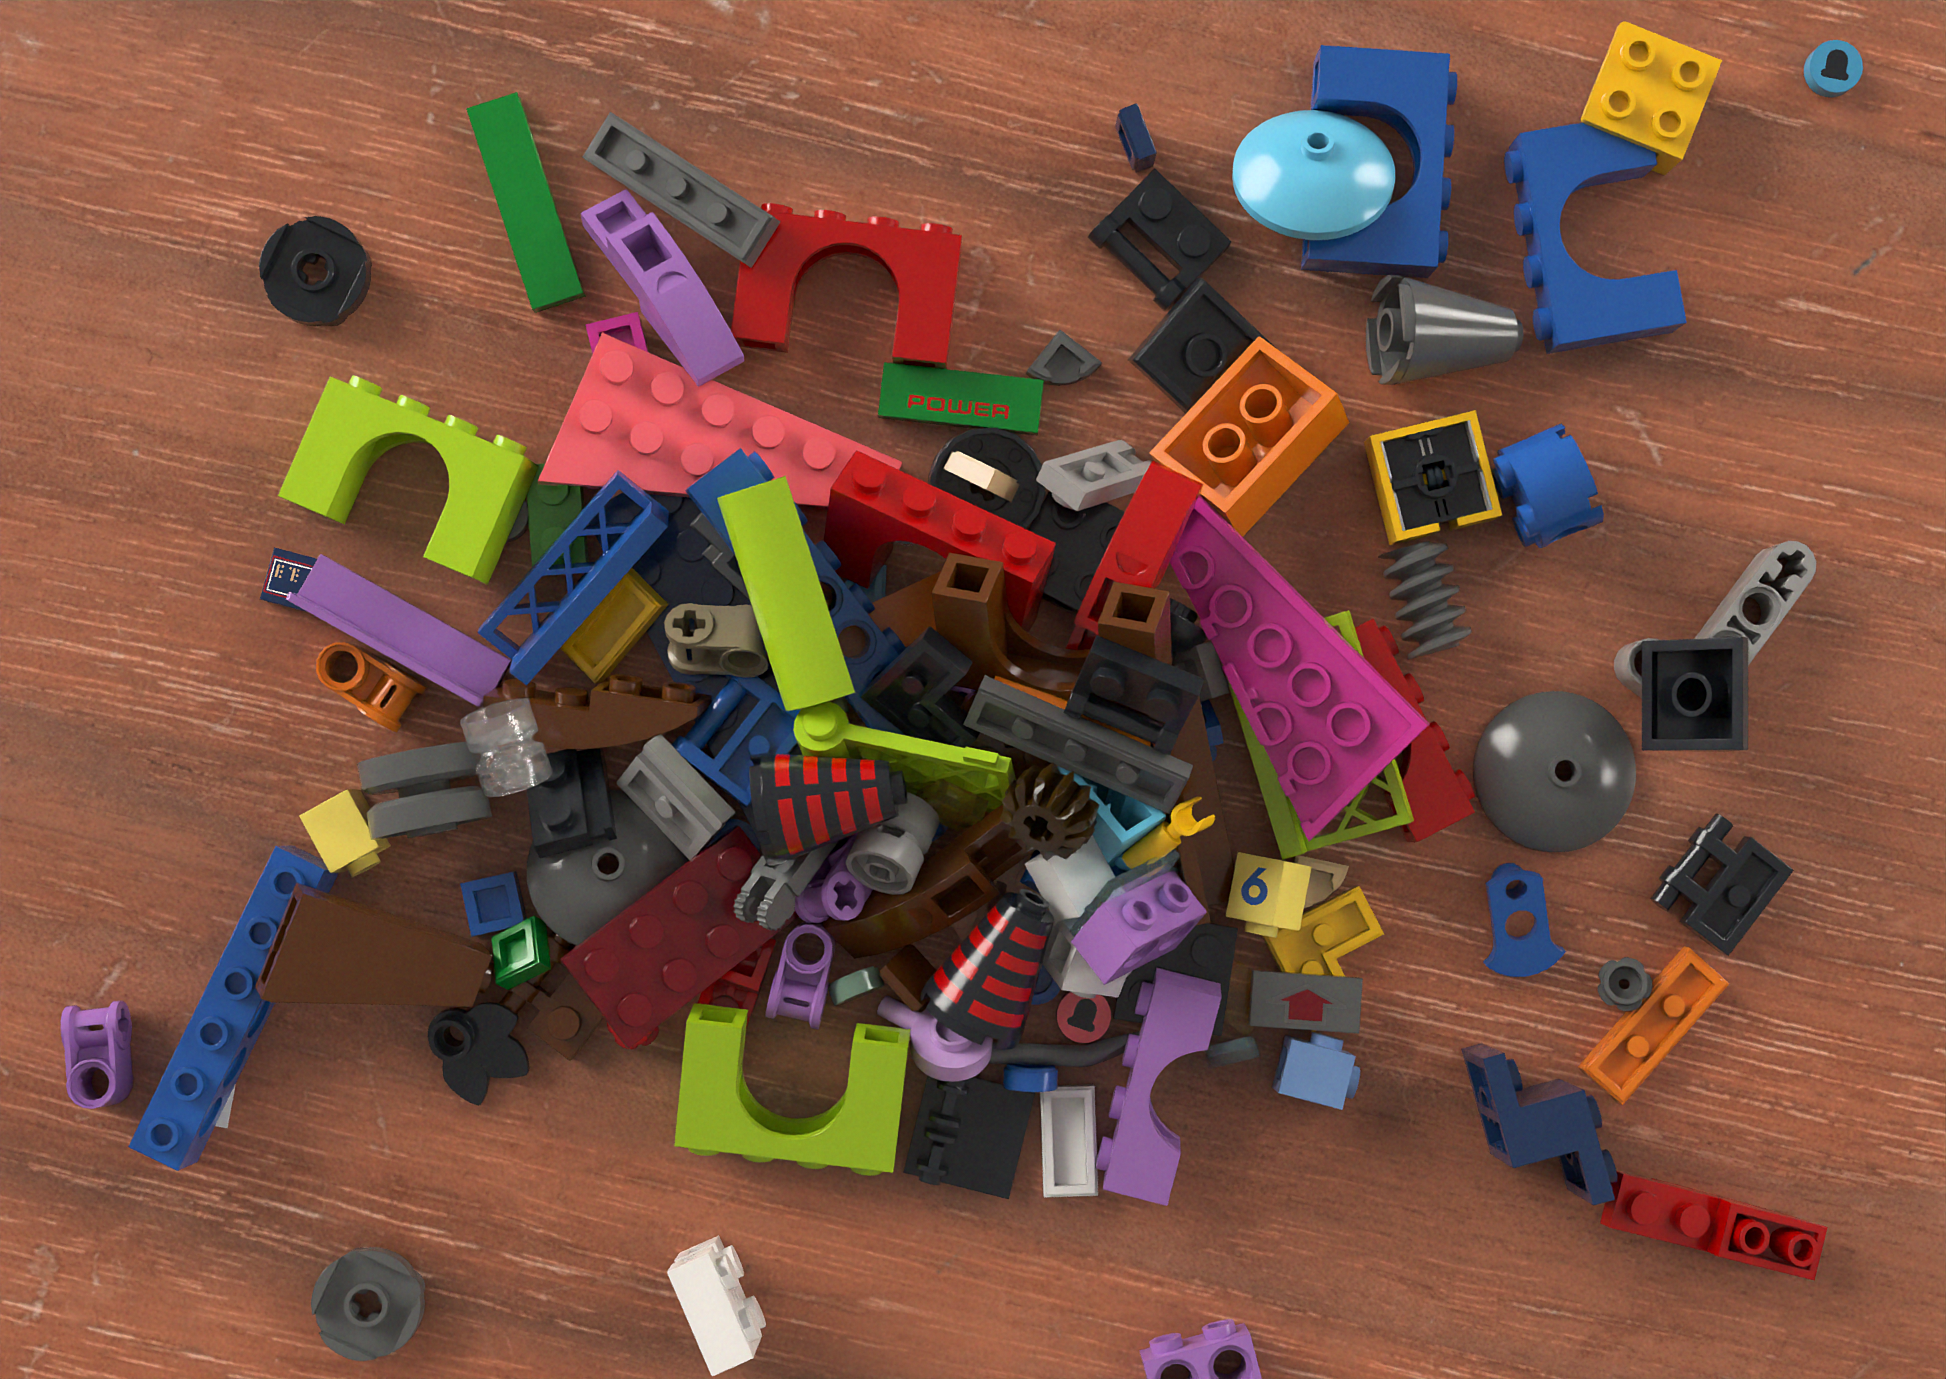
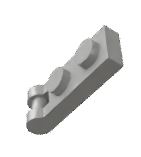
(1093, 475)

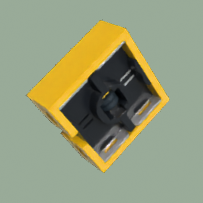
(1432, 477)

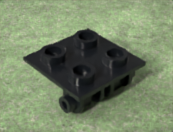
(969, 1135)

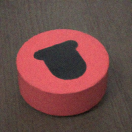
(1083, 1018)

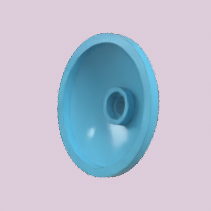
(1313, 175)

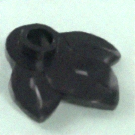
(483, 1052)

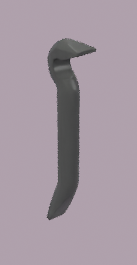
(1061, 1054)

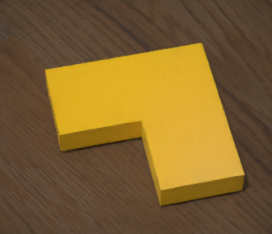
(1325, 935)

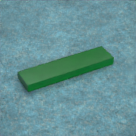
(525, 202)

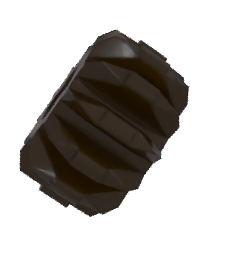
(1049, 811)

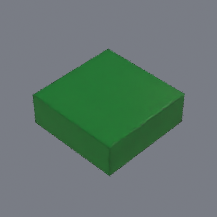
(521, 953)

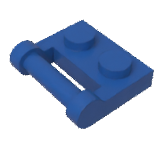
(763, 731)

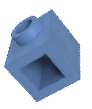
(1316, 1070)

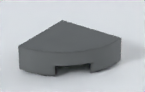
(1063, 362)

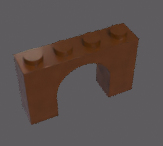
(976, 619)

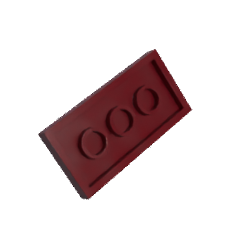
(671, 941)

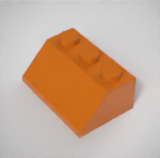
(1253, 433)

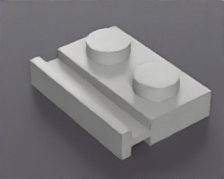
(675, 797)

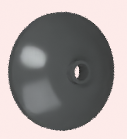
(1518, 776)
(578, 897)

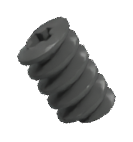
(1425, 598)

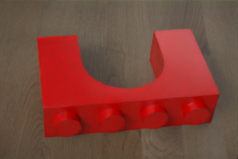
(918, 261)
(882, 505)

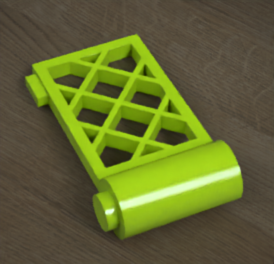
(826, 732)

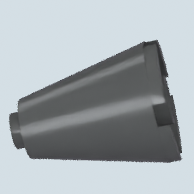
(1435, 332)

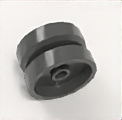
(424, 791)

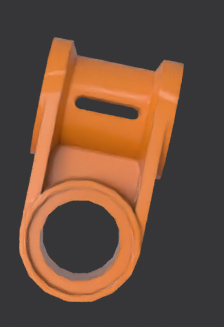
(376, 689)

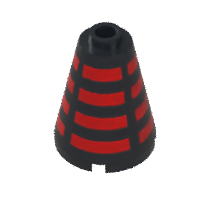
(819, 800)
(993, 972)

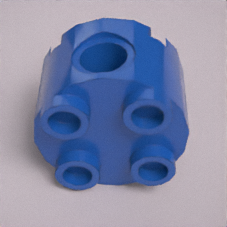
(1547, 486)

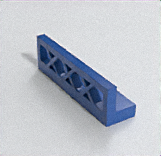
(589, 590)

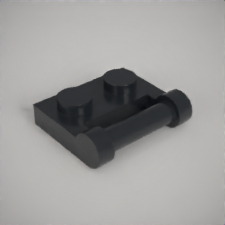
(1171, 228)
(1139, 683)

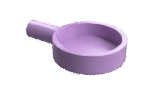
(934, 1046)

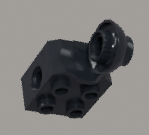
(1079, 548)

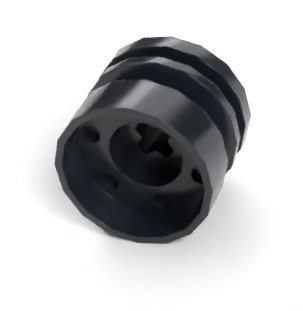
(1006, 454)

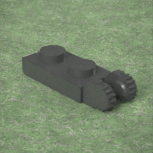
(772, 889)

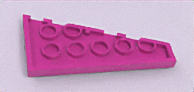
(1300, 683)

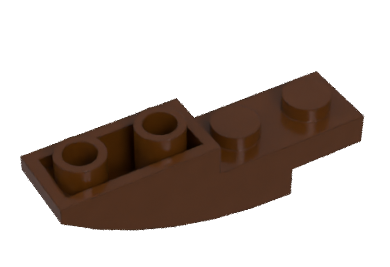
(614, 715)
(944, 891)

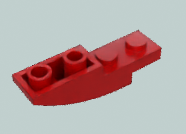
(1139, 545)
(1715, 1225)

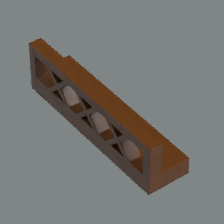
(1206, 855)

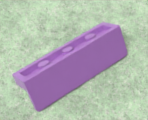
(401, 630)

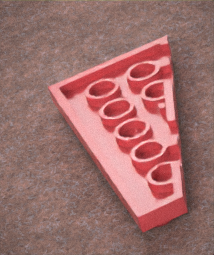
(669, 433)

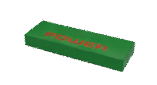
(960, 398)

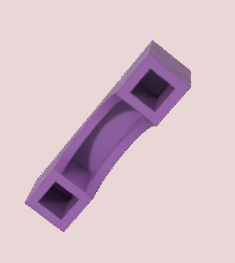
(1176, 1022)

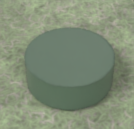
(855, 985)

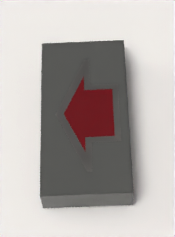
(1305, 1001)

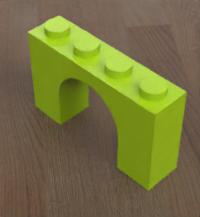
(358, 426)
(723, 1116)

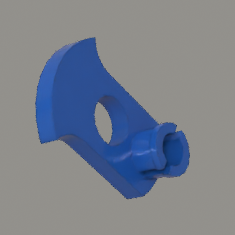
(1530, 952)

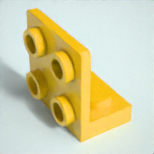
(1651, 93)

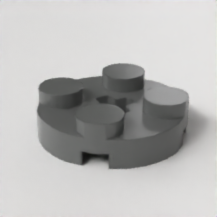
(383, 1332)

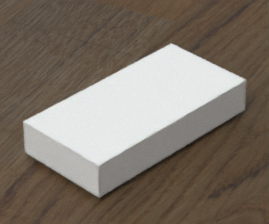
(1069, 1141)

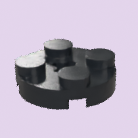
(306, 242)

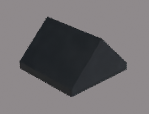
(1695, 695)

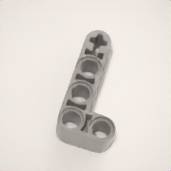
(1728, 617)

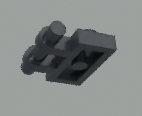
(1733, 896)

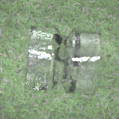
(506, 747)

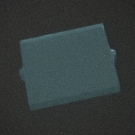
(1125, 882)

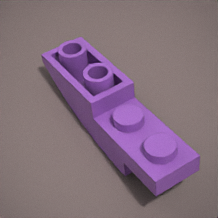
(665, 285)

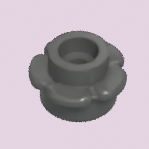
(1628, 969)

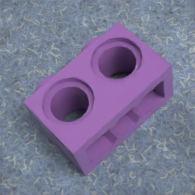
(1138, 926)
(1200, 1352)

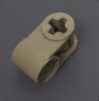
(722, 643)

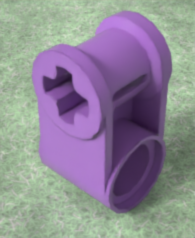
(833, 889)
(802, 979)
(97, 1049)

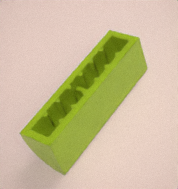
(786, 594)

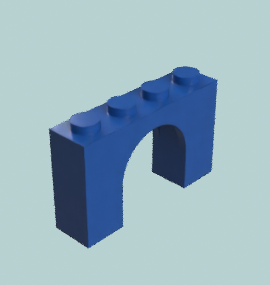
(1412, 97)
(1573, 304)

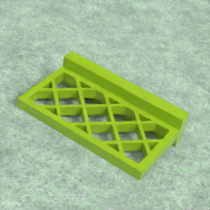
(1281, 812)

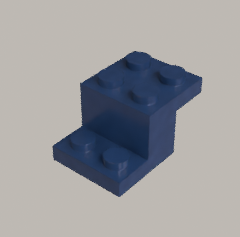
(1540, 1123)

